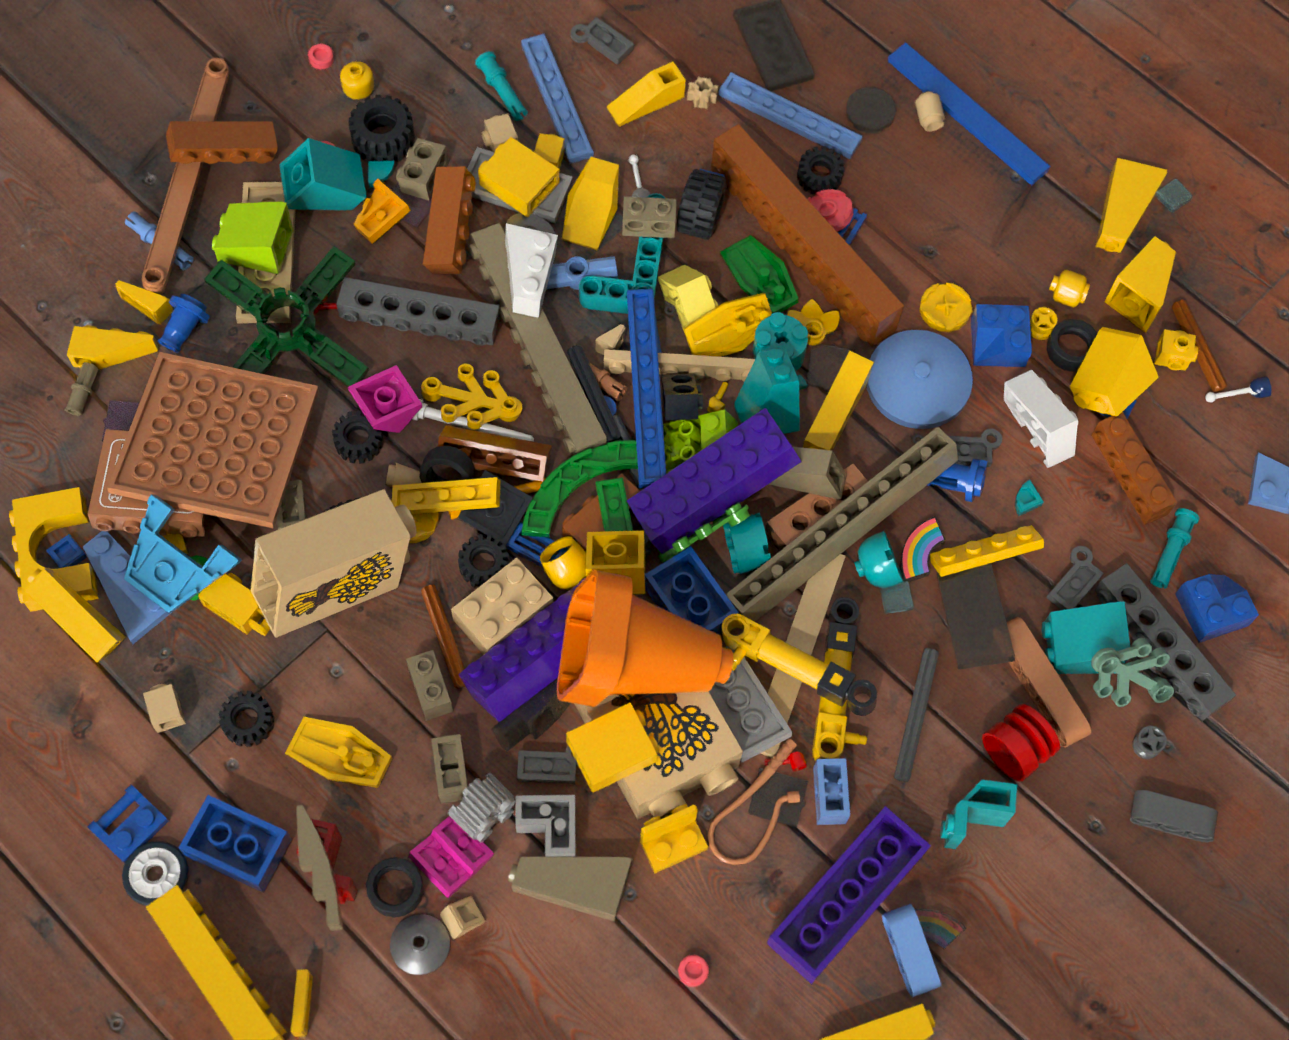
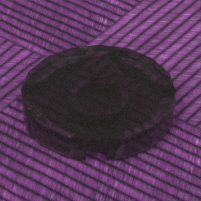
(870, 110)

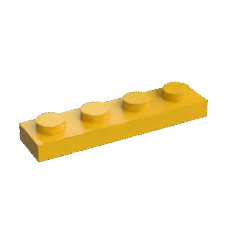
(448, 495)
(986, 550)

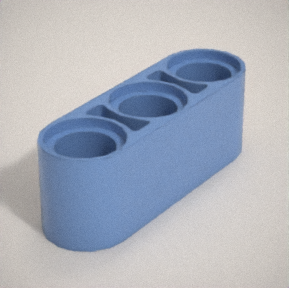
(911, 950)

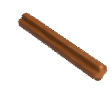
(1205, 357)
(443, 634)

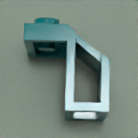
(955, 826)

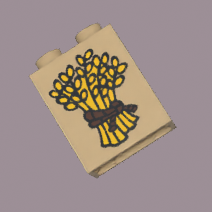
(331, 561)
(692, 752)

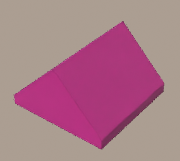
(386, 400)

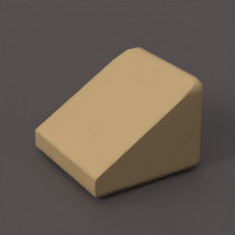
(611, 340)
(462, 917)

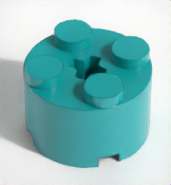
(782, 332)
(747, 544)

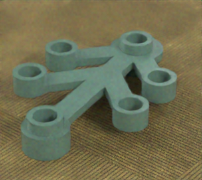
(1109, 661)

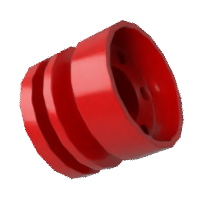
(1021, 742)

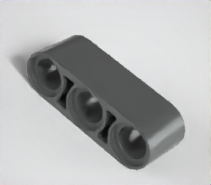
(1174, 816)

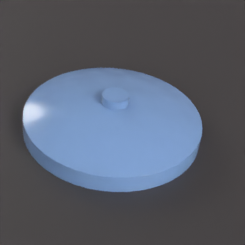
(919, 379)

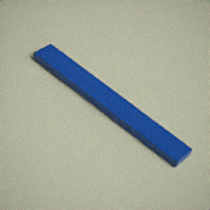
(969, 114)
(646, 386)

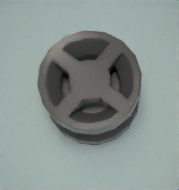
(1152, 736)

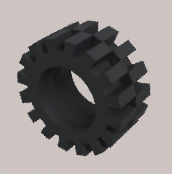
(820, 158)
(360, 451)
(477, 547)
(238, 704)

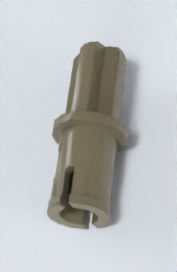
(81, 389)

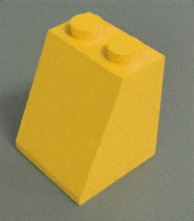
(1143, 284)
(1113, 372)

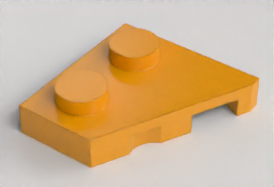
(380, 212)

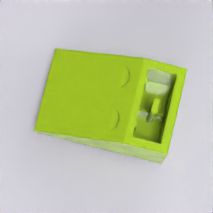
(691, 436)

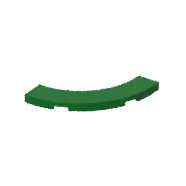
(569, 477)

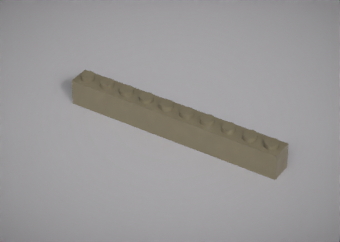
(539, 349)
(844, 525)

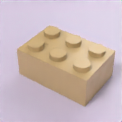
(501, 606)

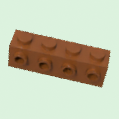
(221, 141)
(449, 220)
(500, 453)
(1133, 468)

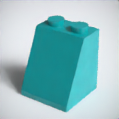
(322, 178)
(771, 385)
(1080, 632)

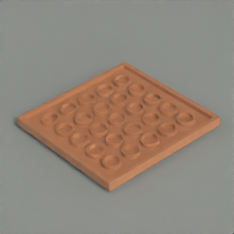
(214, 440)

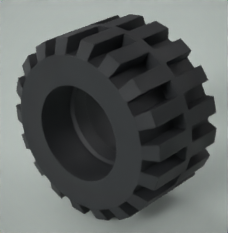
(379, 113)
(701, 204)

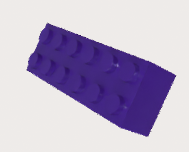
(713, 480)
(520, 663)
(848, 894)

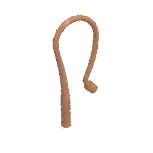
(766, 774)

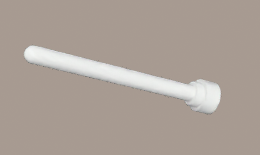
(461, 421)

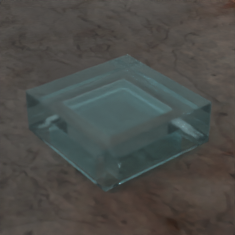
(1174, 195)
(897, 598)

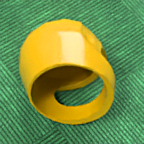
(567, 569)

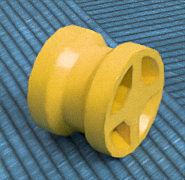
(1040, 317)

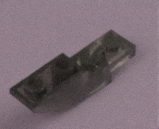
(531, 718)

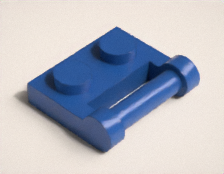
(135, 830)

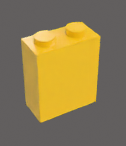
(518, 176)
(612, 747)

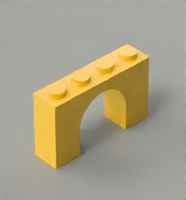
(33, 520)

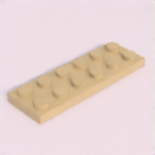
(269, 192)

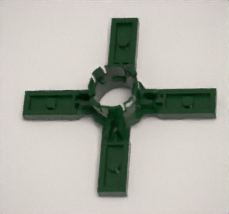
(305, 336)

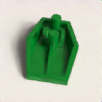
(759, 272)

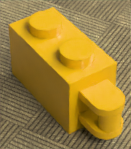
(234, 604)

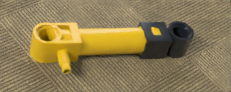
(839, 649)
(829, 680)

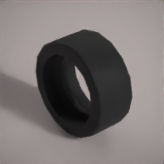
(1075, 327)
(447, 456)
(389, 865)

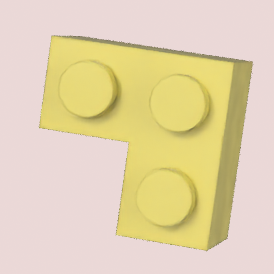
(688, 293)

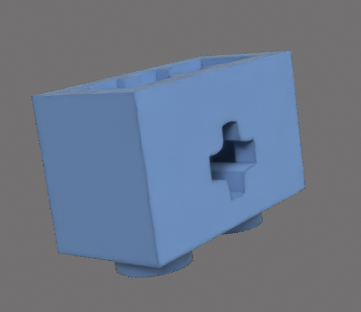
(831, 791)

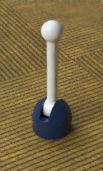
(1259, 388)

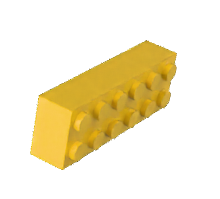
(212, 967)

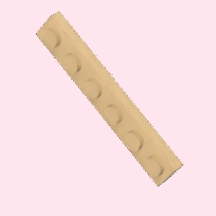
(701, 366)

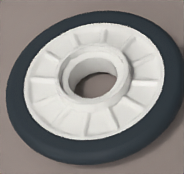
(145, 857)

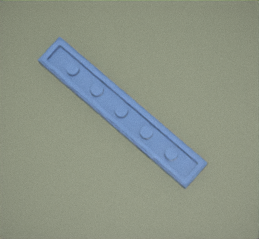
(557, 98)
(790, 115)

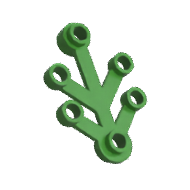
(733, 515)

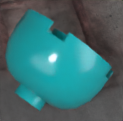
(878, 562)

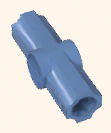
(563, 276)

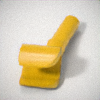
(715, 402)

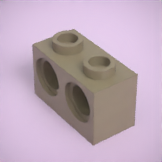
(419, 169)
(649, 217)
(429, 685)
(449, 767)

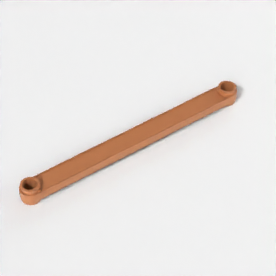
(183, 184)

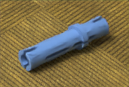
(147, 234)

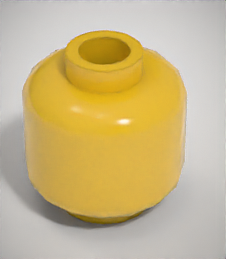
(357, 80)
(1069, 288)

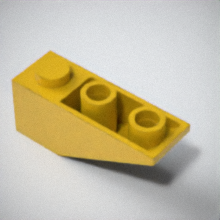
(649, 94)
(108, 347)

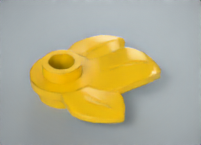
(816, 321)

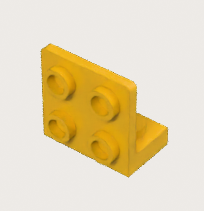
(672, 838)

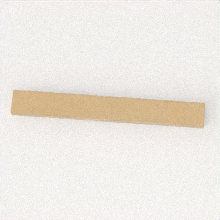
(803, 635)

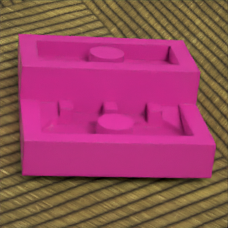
(450, 856)

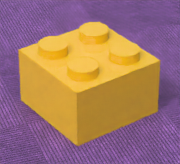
(619, 554)

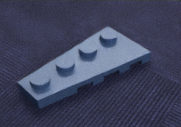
(1269, 484)
(134, 609)

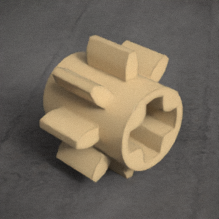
(702, 92)

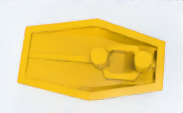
(591, 204)
(728, 326)
(338, 752)

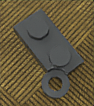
(604, 40)
(976, 447)
(1076, 582)
(546, 767)

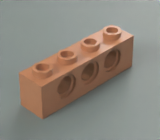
(781, 528)

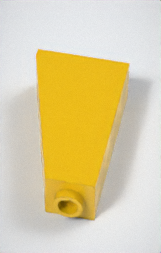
(1127, 199)
(839, 402)
(74, 614)
(904, 1025)

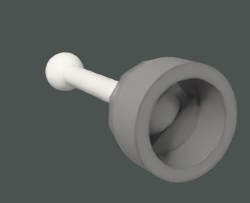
(639, 192)

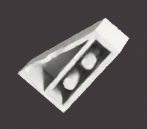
(529, 265)
(1044, 415)

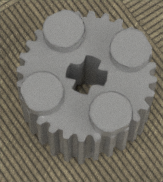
(483, 807)

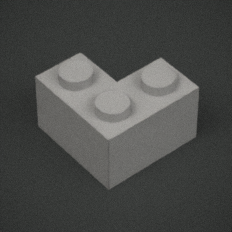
(551, 816)

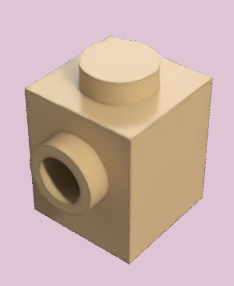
(498, 131)
(164, 707)

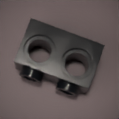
(681, 397)

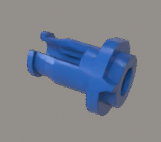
(183, 319)
(964, 479)

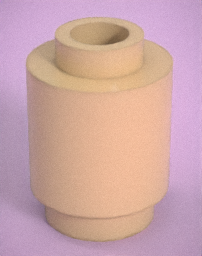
(930, 111)

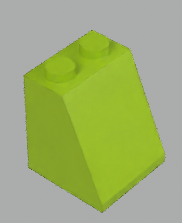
(254, 235)

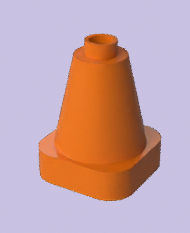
(632, 646)

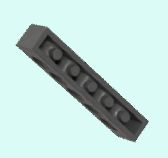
(409, 301)
(1179, 646)

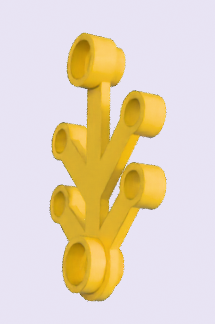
(475, 399)

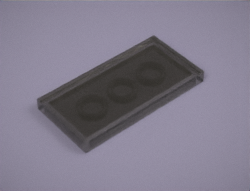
(773, 45)
(975, 618)

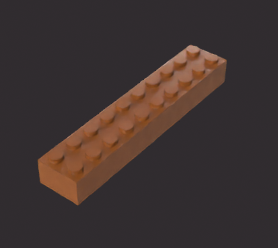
(806, 236)

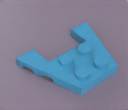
(164, 570)

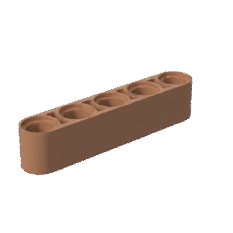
(1045, 686)

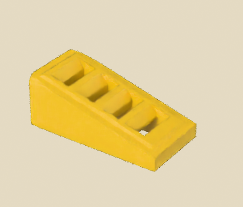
(147, 302)

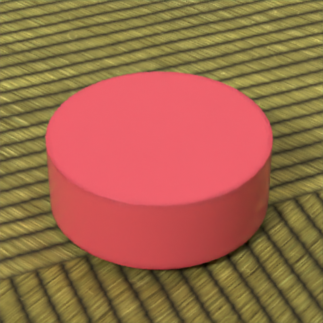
(321, 56)
(693, 970)

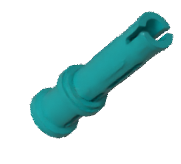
(496, 77)
(1178, 537)

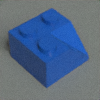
(1001, 335)
(1215, 606)

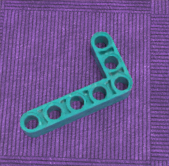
(606, 287)

